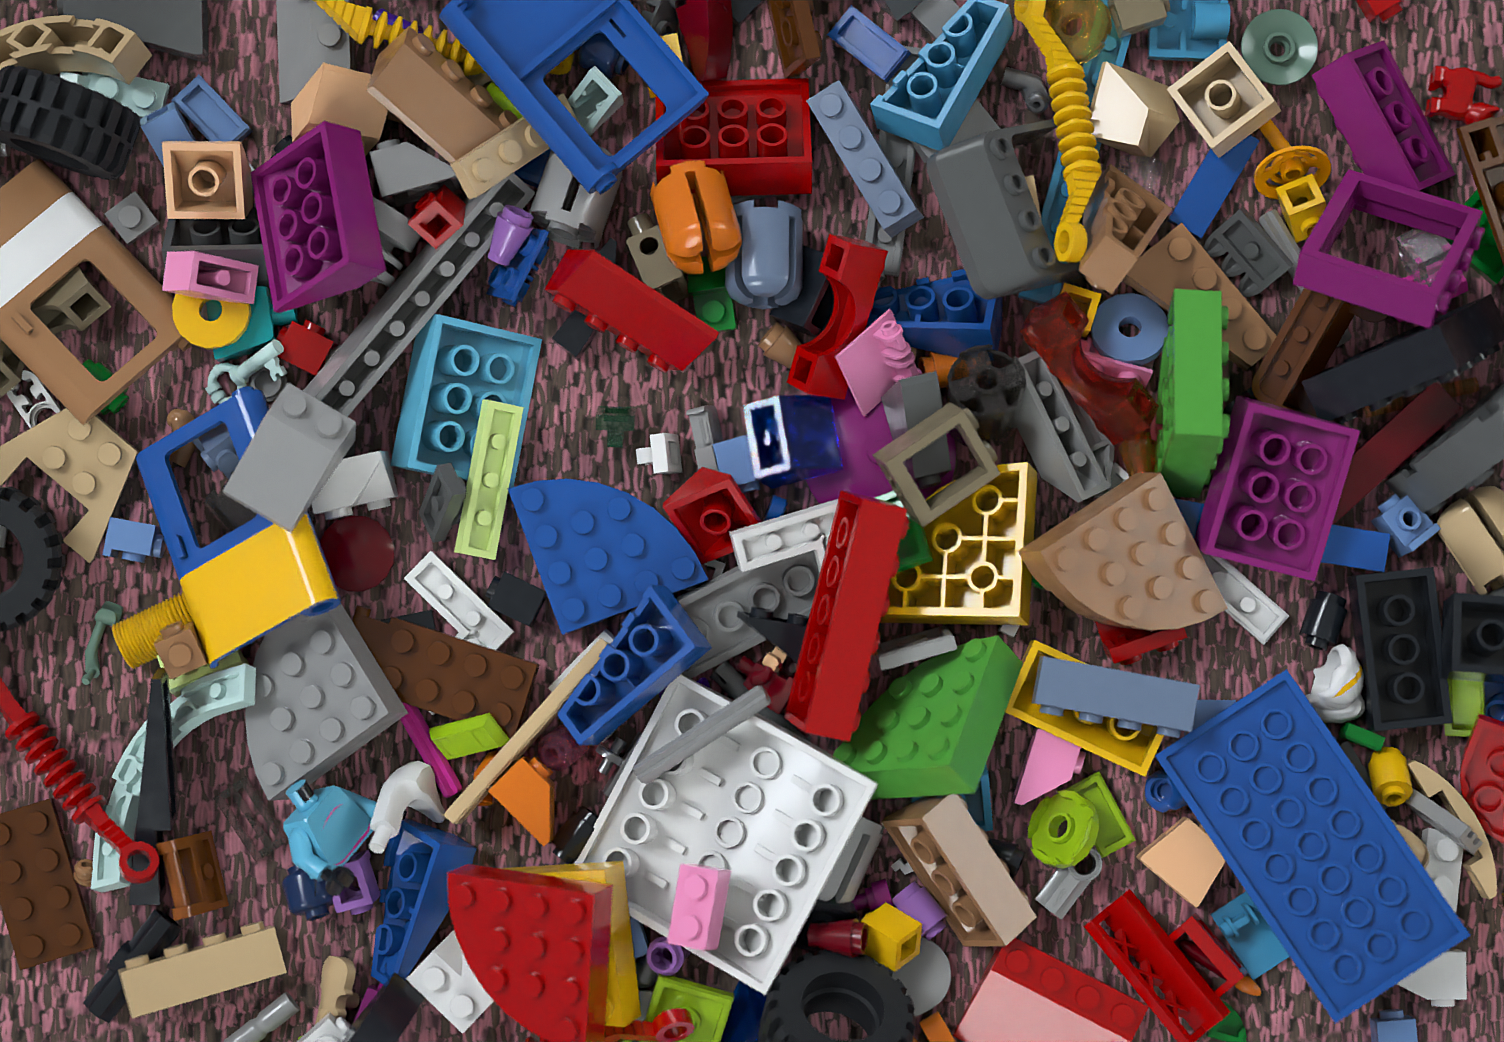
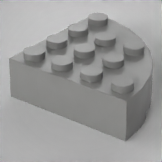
(314, 700)

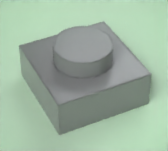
(132, 218)

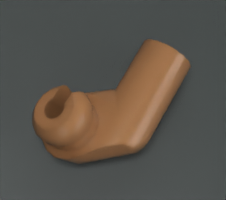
(177, 419)

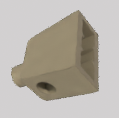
(652, 260)

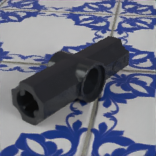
(154, 935)

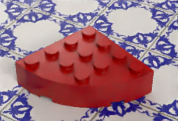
(536, 947)

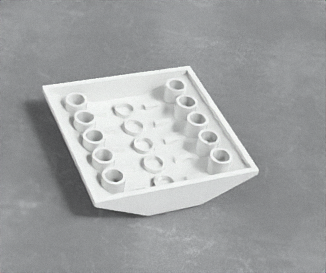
(741, 804)

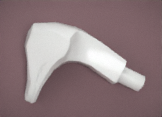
(407, 786)

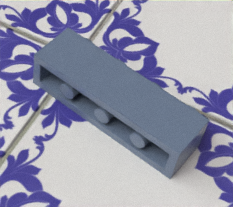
(865, 159)
(1115, 694)

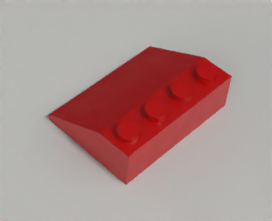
(750, 132)
(1044, 999)

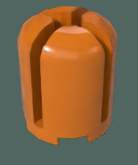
(696, 217)

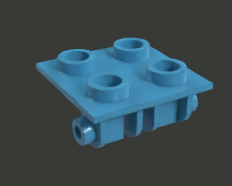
(1249, 935)

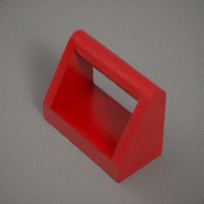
(1214, 950)

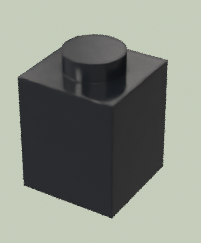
(515, 598)

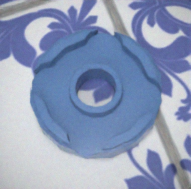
(1134, 310)

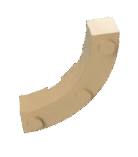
(73, 45)

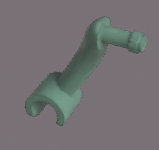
(107, 615)

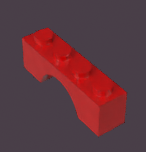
(854, 274)

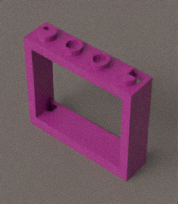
(1377, 289)

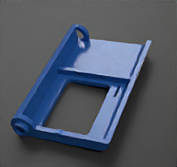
(528, 38)

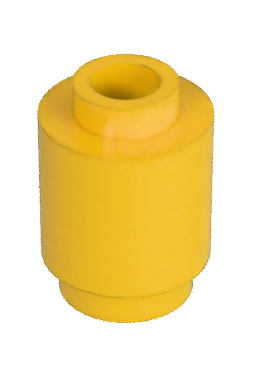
(1390, 776)

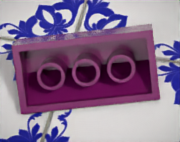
(1382, 119)

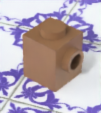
(180, 649)

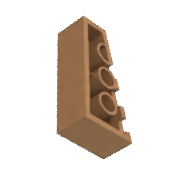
(1118, 227)

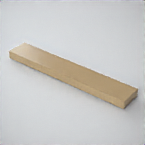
(522, 738)

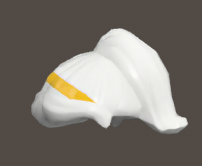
(1338, 687)

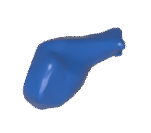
(1162, 793)

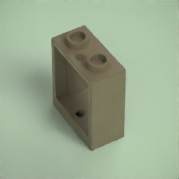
(896, 452)

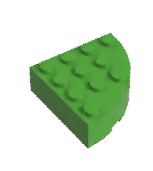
(1192, 391)
(936, 723)

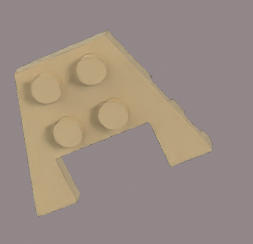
(84, 460)

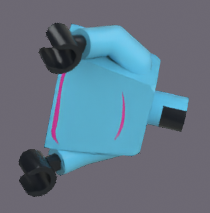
(327, 831)

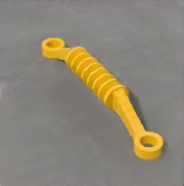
(359, 24)
(1073, 128)

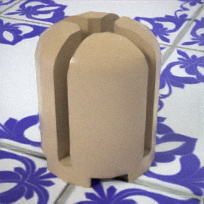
(1475, 536)

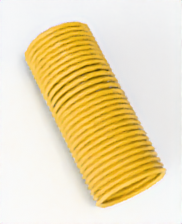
(139, 632)

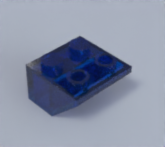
(792, 438)

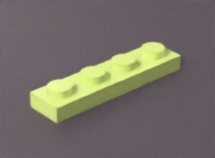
(488, 479)

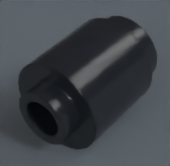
(1323, 620)
(574, 835)

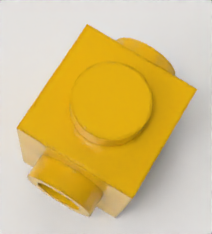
(1301, 205)

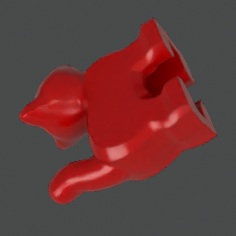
(1458, 94)

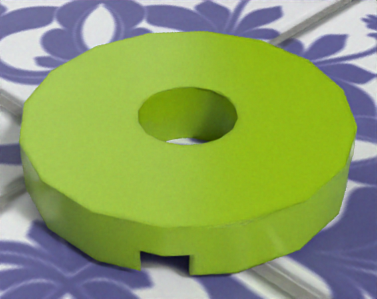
(1080, 832)

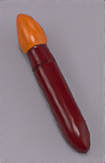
(1190, 949)

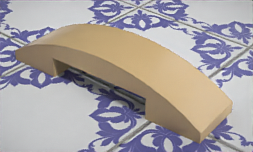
(1479, 867)

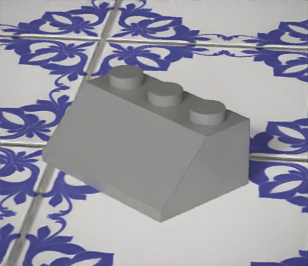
(305, 41)

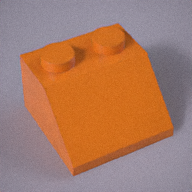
(529, 797)

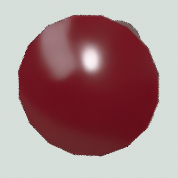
(358, 553)

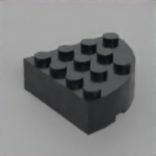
(1407, 362)

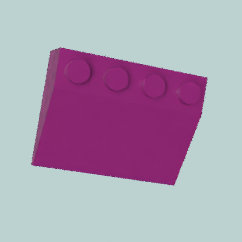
(317, 217)
(1275, 488)

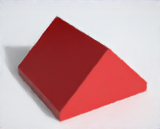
(707, 510)

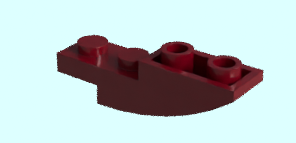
(708, 36)

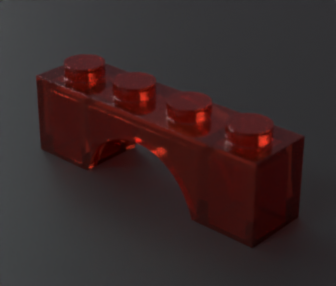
(1115, 404)

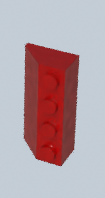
(629, 310)

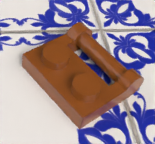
(201, 872)

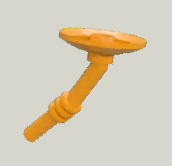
(1288, 162)

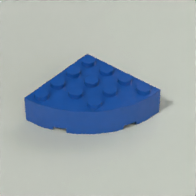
(600, 549)

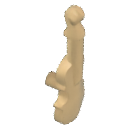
(336, 987)

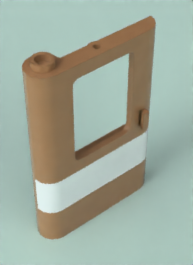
(41, 241)

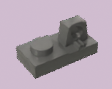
(442, 502)

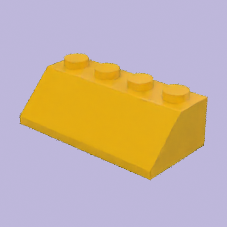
(1119, 745)

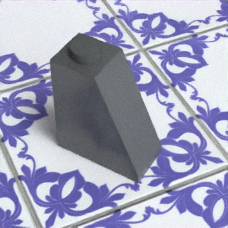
(907, 405)

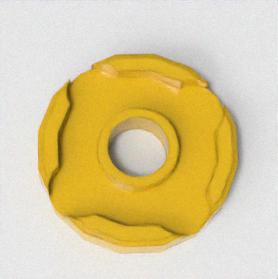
(210, 334)

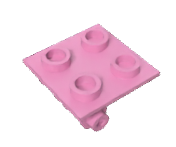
(876, 361)

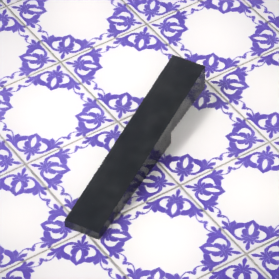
(157, 791)

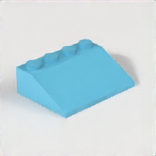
(447, 379)

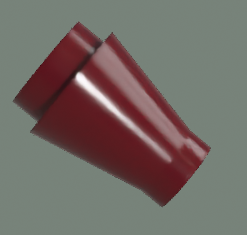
(841, 937)

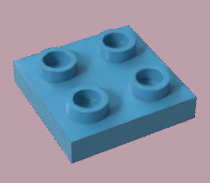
(1190, 31)

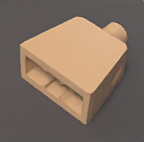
(1184, 860)

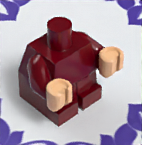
(771, 676)

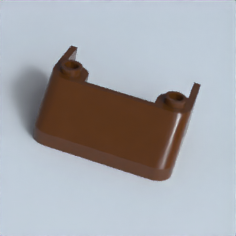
(1305, 348)

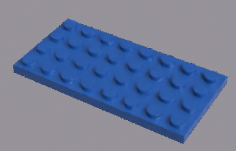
(1312, 846)

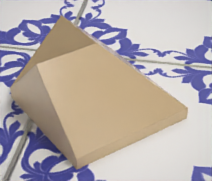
(1131, 111)

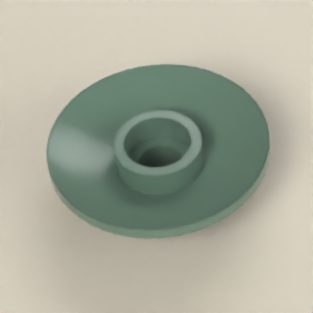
(1289, 31)

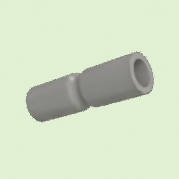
(266, 1021)

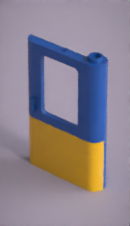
(252, 574)

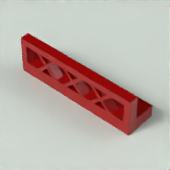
(1160, 965)

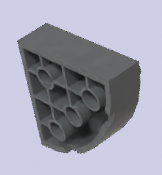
(1456, 457)

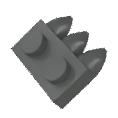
(1249, 252)

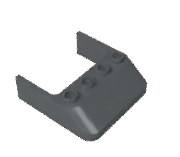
(995, 213)

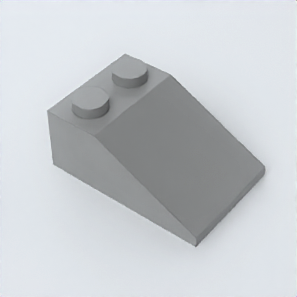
(291, 457)

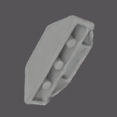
(1062, 435)

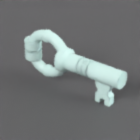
(240, 373)

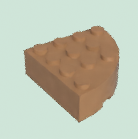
(1127, 561)

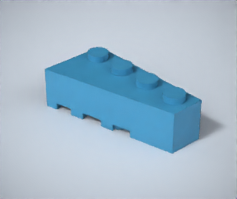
(942, 84)

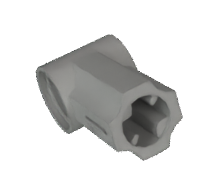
(1066, 886)

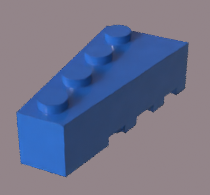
(641, 661)

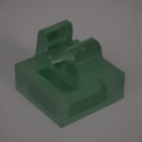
(615, 421)

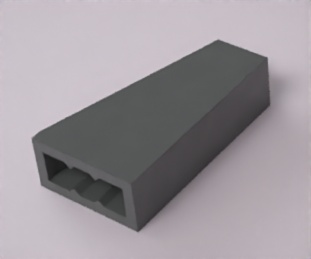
(162, 25)

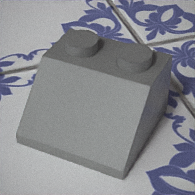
(408, 172)

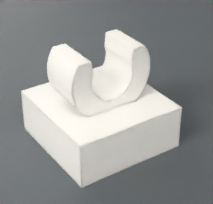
(663, 454)

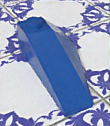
(942, 314)
(415, 894)

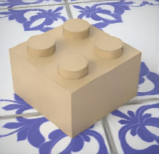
(1224, 99)

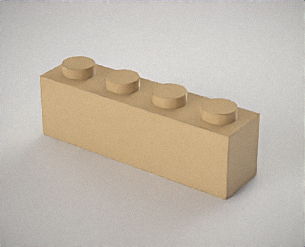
(201, 970)

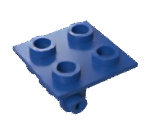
(508, 281)

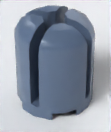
(770, 256)

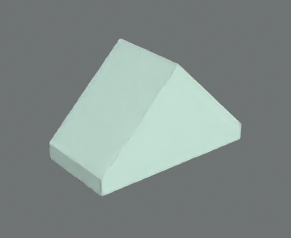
(595, 100)

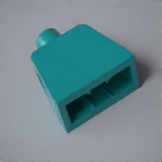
(260, 330)

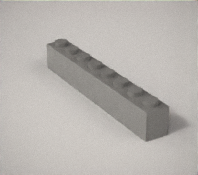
(412, 301)

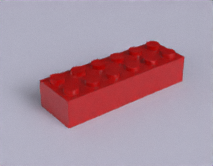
(846, 615)

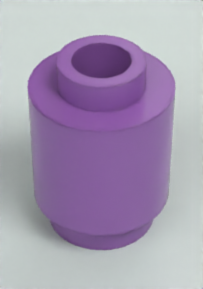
(922, 907)

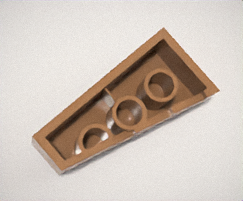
(1184, 264)

